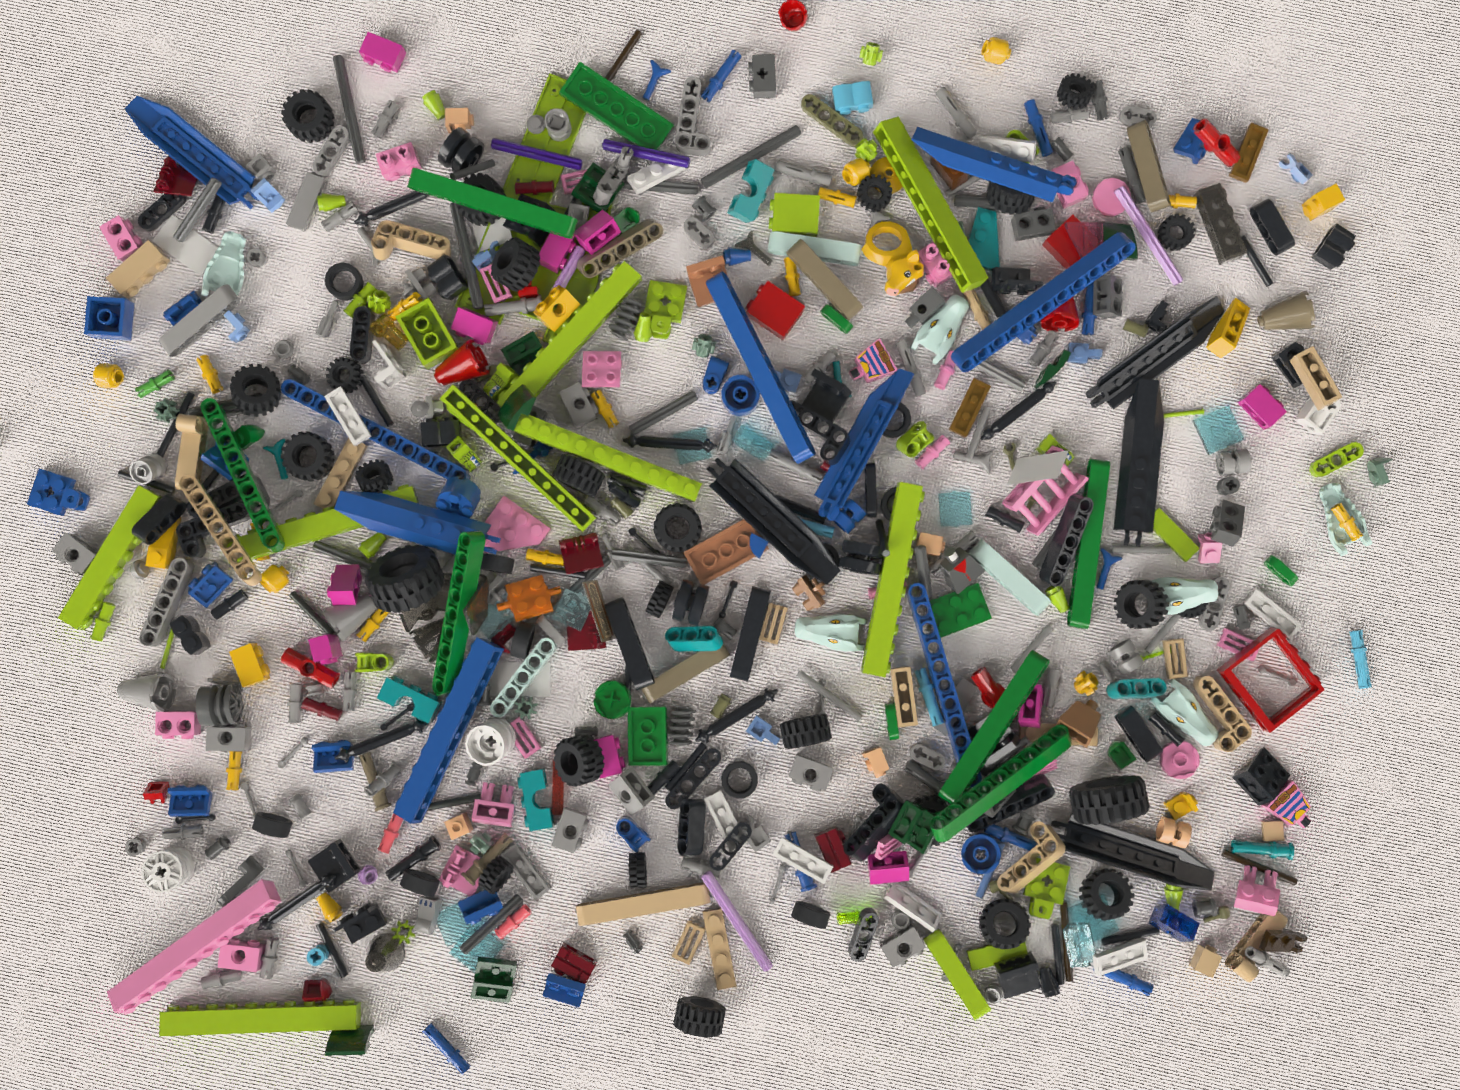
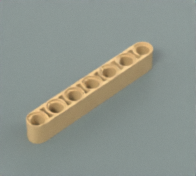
(224, 537)
(642, 904)

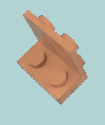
(699, 274)

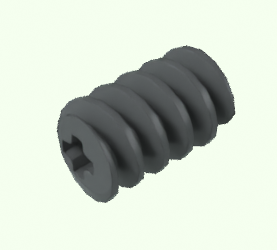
(626, 317)
(682, 725)

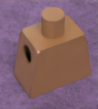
(1081, 721)

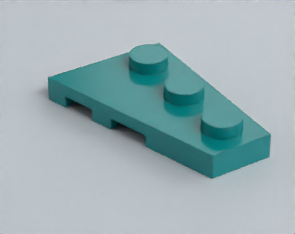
(985, 238)

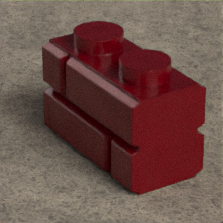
(833, 848)
(573, 964)

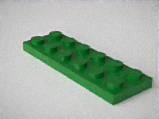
(615, 108)

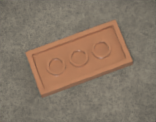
(722, 552)

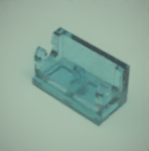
(752, 443)
(1079, 944)

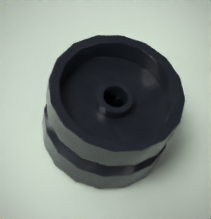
(460, 150)
(860, 559)
(690, 602)

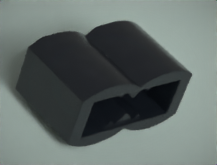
(1333, 247)
(447, 277)
(440, 433)
(189, 632)

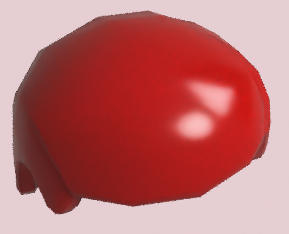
(793, 15)

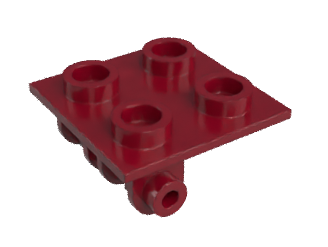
(174, 179)
(581, 553)
(585, 639)

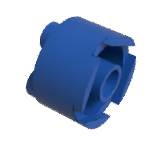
(747, 387)
(459, 497)
(969, 853)

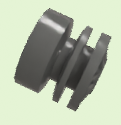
(219, 705)

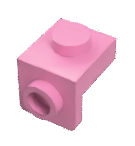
(1209, 550)

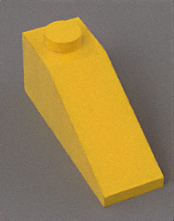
(1229, 328)
(163, 551)

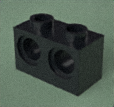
(1283, 363)

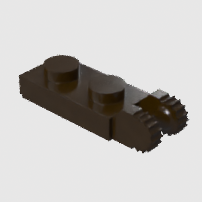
(1282, 941)

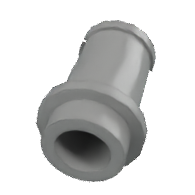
(299, 805)

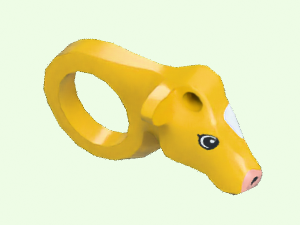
(901, 263)

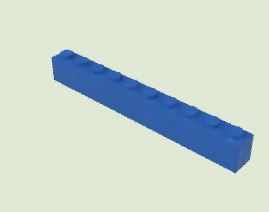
(448, 730)

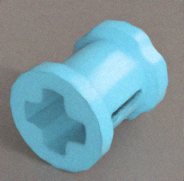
(313, 959)

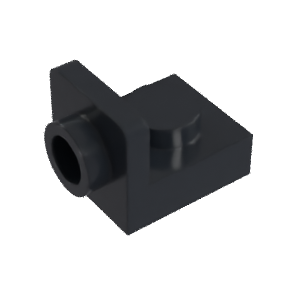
(1157, 314)

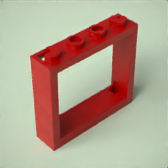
(1302, 667)

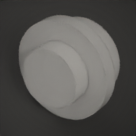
(536, 124)
(284, 349)
(139, 569)
(900, 920)
(994, 993)

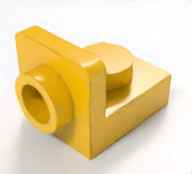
(1181, 805)

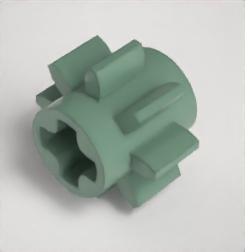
(703, 345)
(166, 410)
(524, 713)
(481, 842)

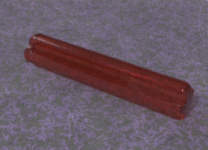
(557, 793)

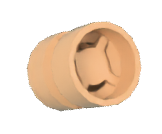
(1176, 833)

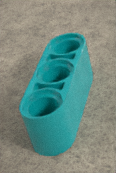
(694, 638)
(1144, 687)

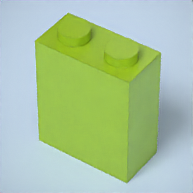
(795, 214)

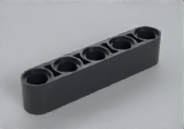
(1066, 540)
(750, 633)
(629, 643)
(1026, 796)

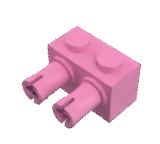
(398, 161)
(934, 266)
(494, 813)
(1257, 897)

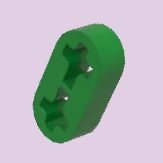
(836, 319)
(1281, 570)
(891, 720)

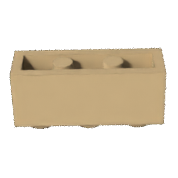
(138, 269)
(1315, 378)
(903, 696)

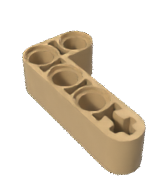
(407, 239)
(192, 446)
(1219, 711)
(1029, 860)
(1237, 961)

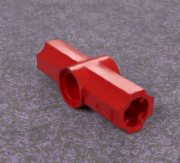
(1216, 142)
(299, 663)
(989, 688)

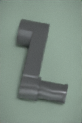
(251, 869)

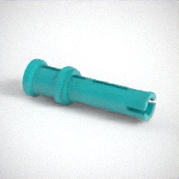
(1271, 849)

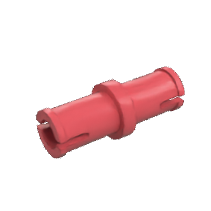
(391, 833)
(513, 921)

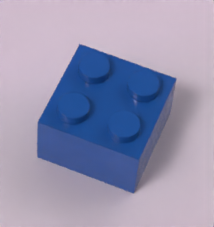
(109, 318)

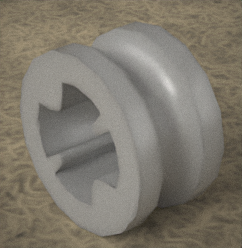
(251, 253)
(314, 690)
(141, 848)

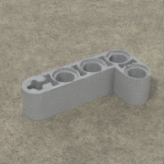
(691, 115)

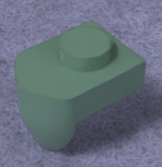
(1377, 471)

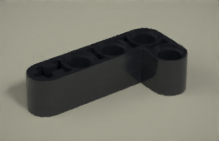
(829, 436)
(225, 497)
(198, 531)
(877, 825)

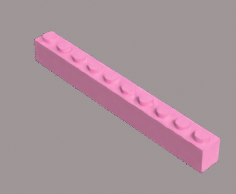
(194, 946)

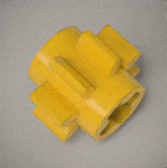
(1086, 683)

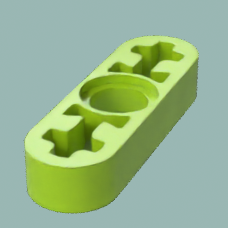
(1344, 459)

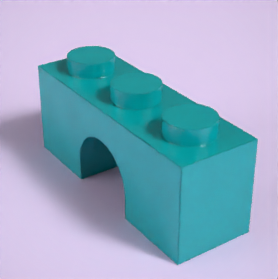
(759, 178)
(425, 704)
(537, 816)

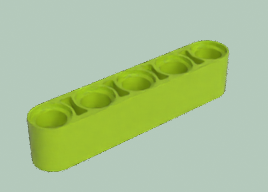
(957, 974)

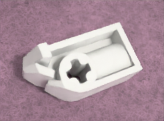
(1315, 420)

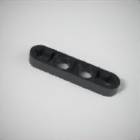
(695, 780)

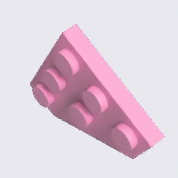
(514, 527)

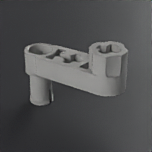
(607, 185)

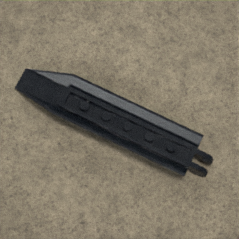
(1157, 355)
(1140, 461)
(773, 520)
(1135, 854)

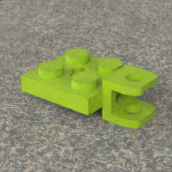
(662, 315)
(1046, 896)

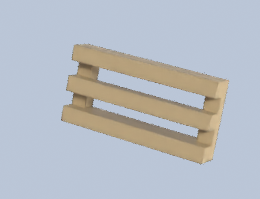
(768, 639)
(1167, 656)
(695, 927)

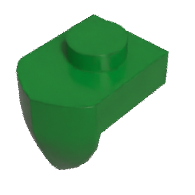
(627, 218)
(248, 435)
(1120, 754)

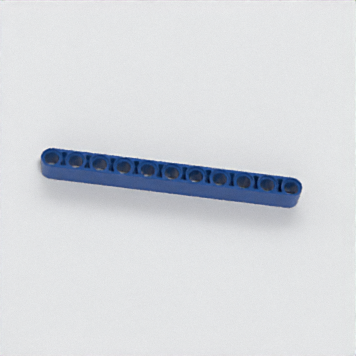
(1043, 302)
(760, 367)
(384, 436)
(944, 673)

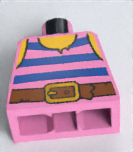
(873, 363)
(1290, 806)

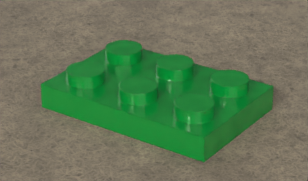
(960, 611)
(647, 736)

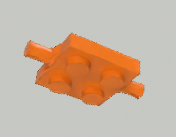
(528, 598)

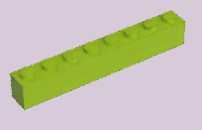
(108, 562)

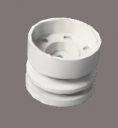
(490, 741)
(178, 866)

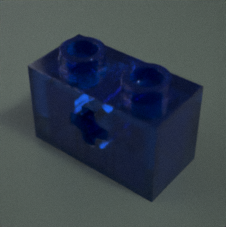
(1174, 923)

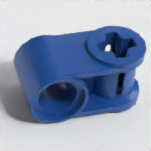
(715, 372)
(632, 834)

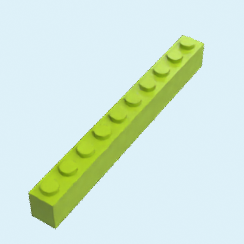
(930, 204)
(576, 331)
(518, 457)
(607, 457)
(312, 527)
(891, 580)
(259, 1018)

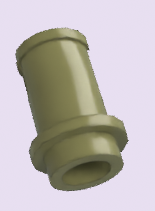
(1135, 328)
(621, 507)
(720, 705)

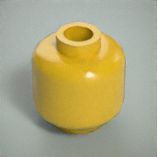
(996, 50)
(856, 171)
(108, 375)
(274, 578)

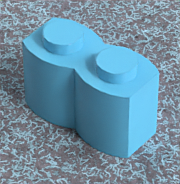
(852, 97)

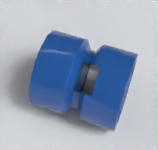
(846, 523)

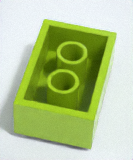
(427, 333)

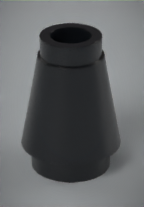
(1049, 984)

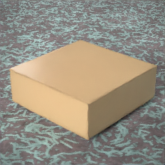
(1272, 830)

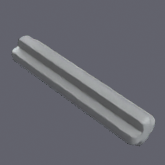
(1001, 375)

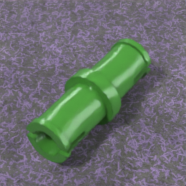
(155, 383)

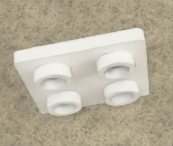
(393, 373)

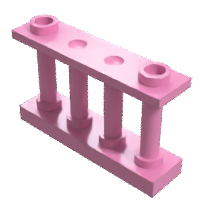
(1023, 491)

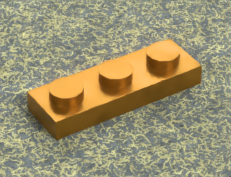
(1249, 152)
(969, 407)

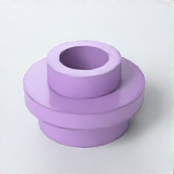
(370, 878)

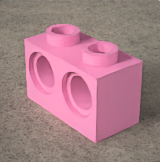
(119, 241)
(178, 721)

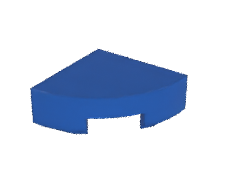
(757, 545)

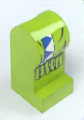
(500, 381)
(1047, 442)
(464, 454)

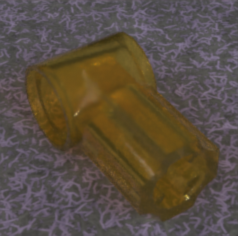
(385, 327)

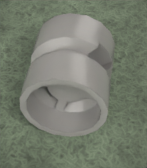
(558, 124)
(1236, 461)
(147, 468)
(1129, 662)

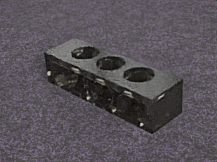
(1216, 233)

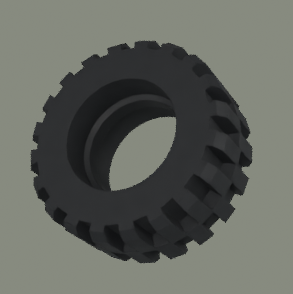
(404, 578)
(1109, 800)

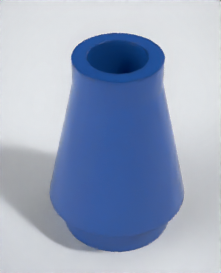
(736, 256)

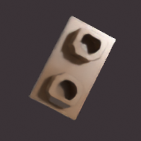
(812, 589)

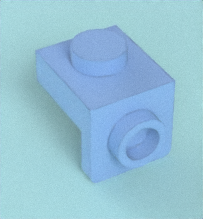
(268, 195)
(237, 321)

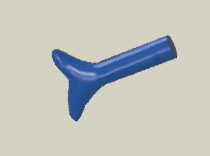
(657, 72)
(1108, 560)

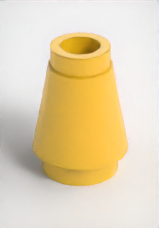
(329, 907)

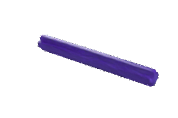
(647, 153)
(537, 154)

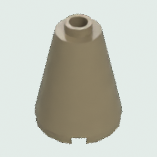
(1288, 314)

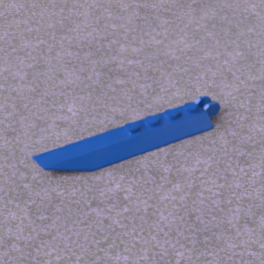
(191, 149)
(994, 166)
(864, 438)
(409, 520)

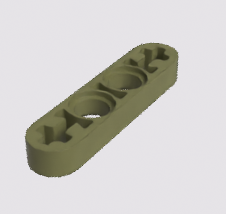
(830, 122)

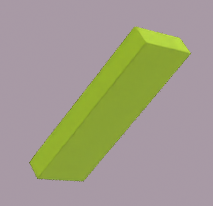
(1173, 536)
(987, 955)

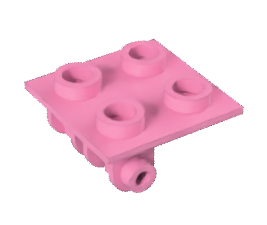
(601, 368)
(458, 863)

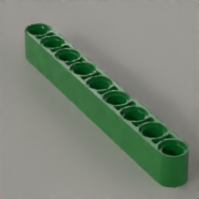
(492, 203)
(248, 481)
(1088, 548)
(455, 627)
(994, 727)
(1000, 783)

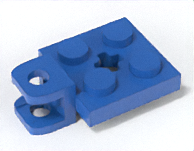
(64, 493)

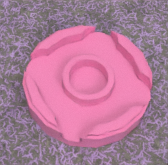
(1105, 198)
(1179, 761)

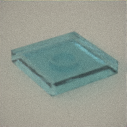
(1218, 430)
(1098, 927)
(488, 947)

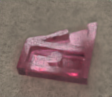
(1085, 235)

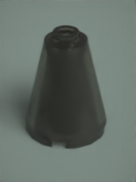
(428, 639)
(384, 953)

